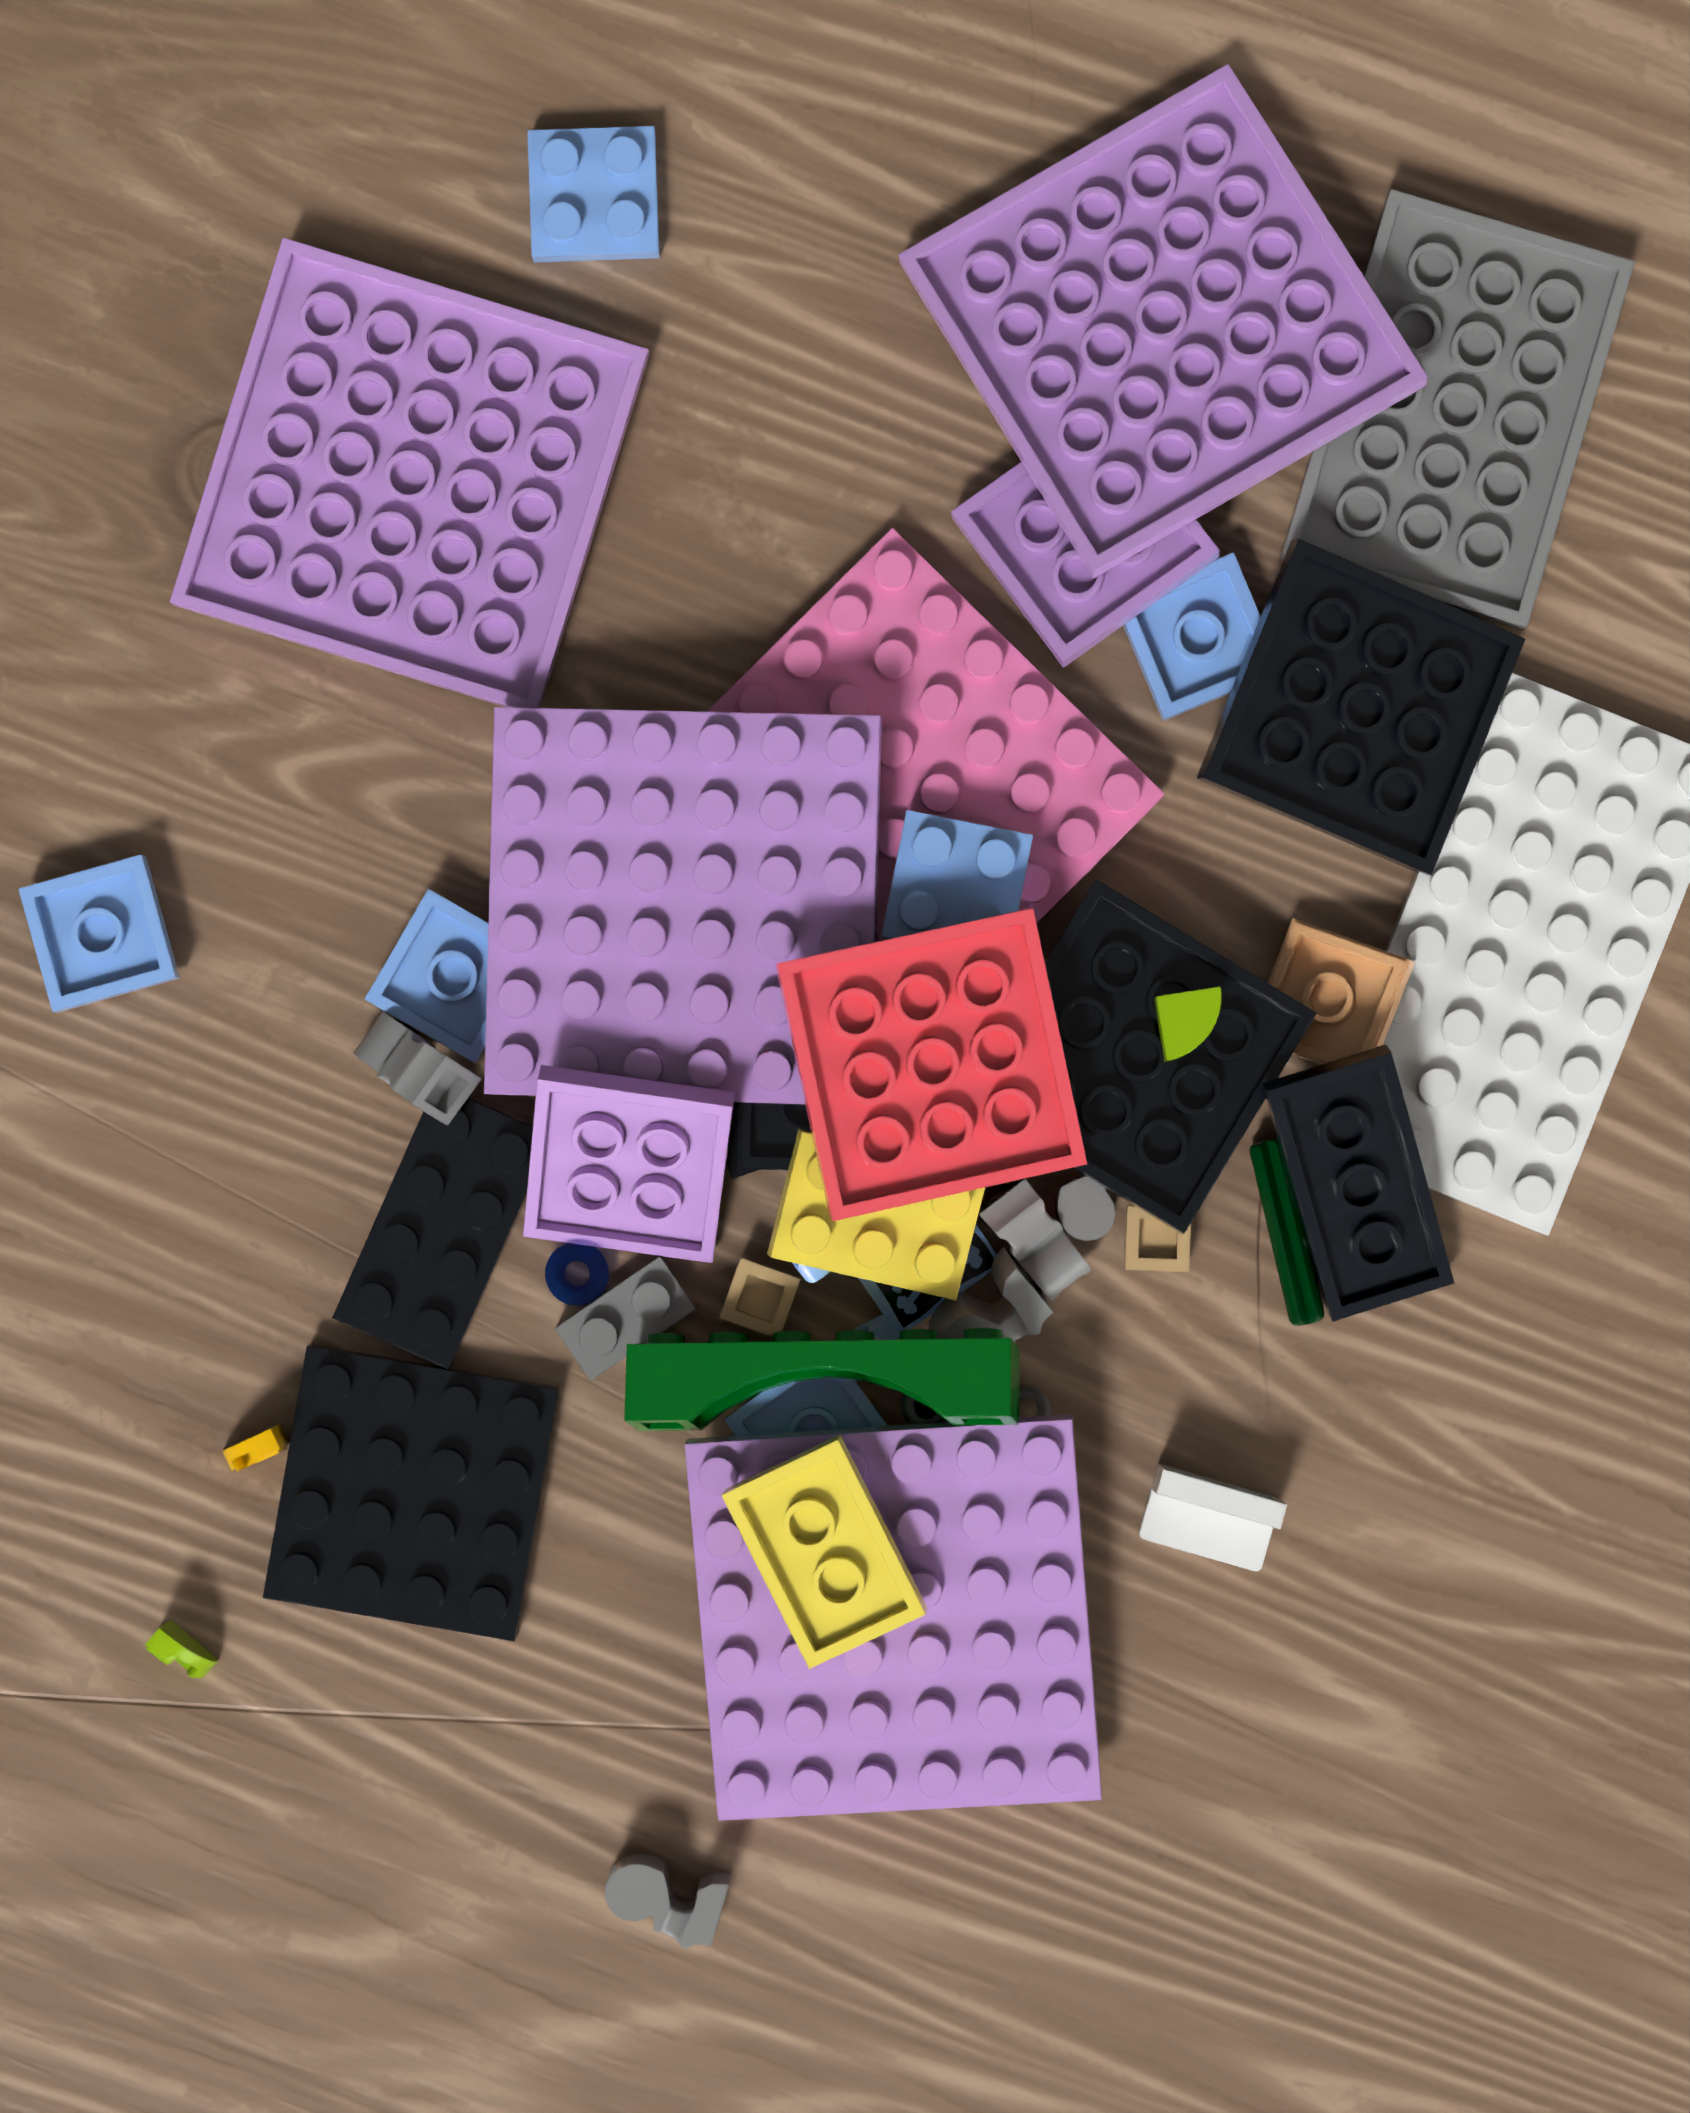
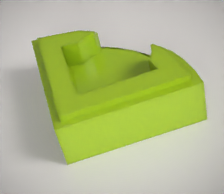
(1186, 1020)
(173, 1643)

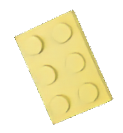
(903, 1246)
(824, 1551)

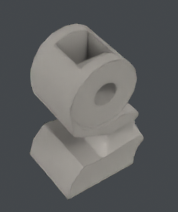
(416, 1068)
(1084, 1209)
(1034, 1237)
(1017, 1313)
(643, 1888)

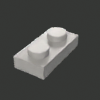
(625, 1315)

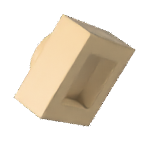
(1154, 1245)
(759, 1297)

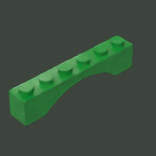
(692, 1384)

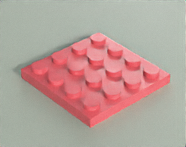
(931, 1064)

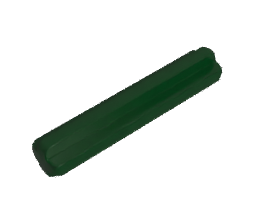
(1286, 1234)

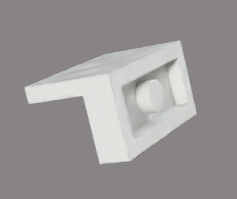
(1210, 1517)

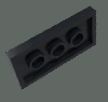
(1358, 1182)
(440, 1232)

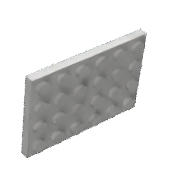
(1475, 467)

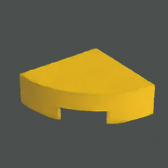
(256, 1448)

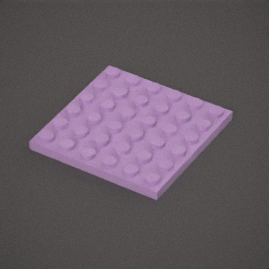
(1162, 320)
(410, 476)
(660, 879)
(946, 1711)

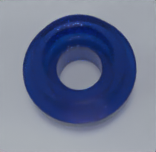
(576, 1294)

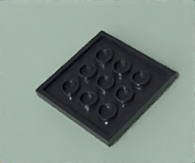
(1361, 707)
(1149, 1124)
(411, 1492)

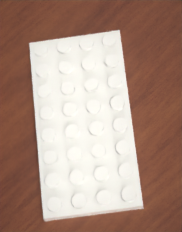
(1536, 946)

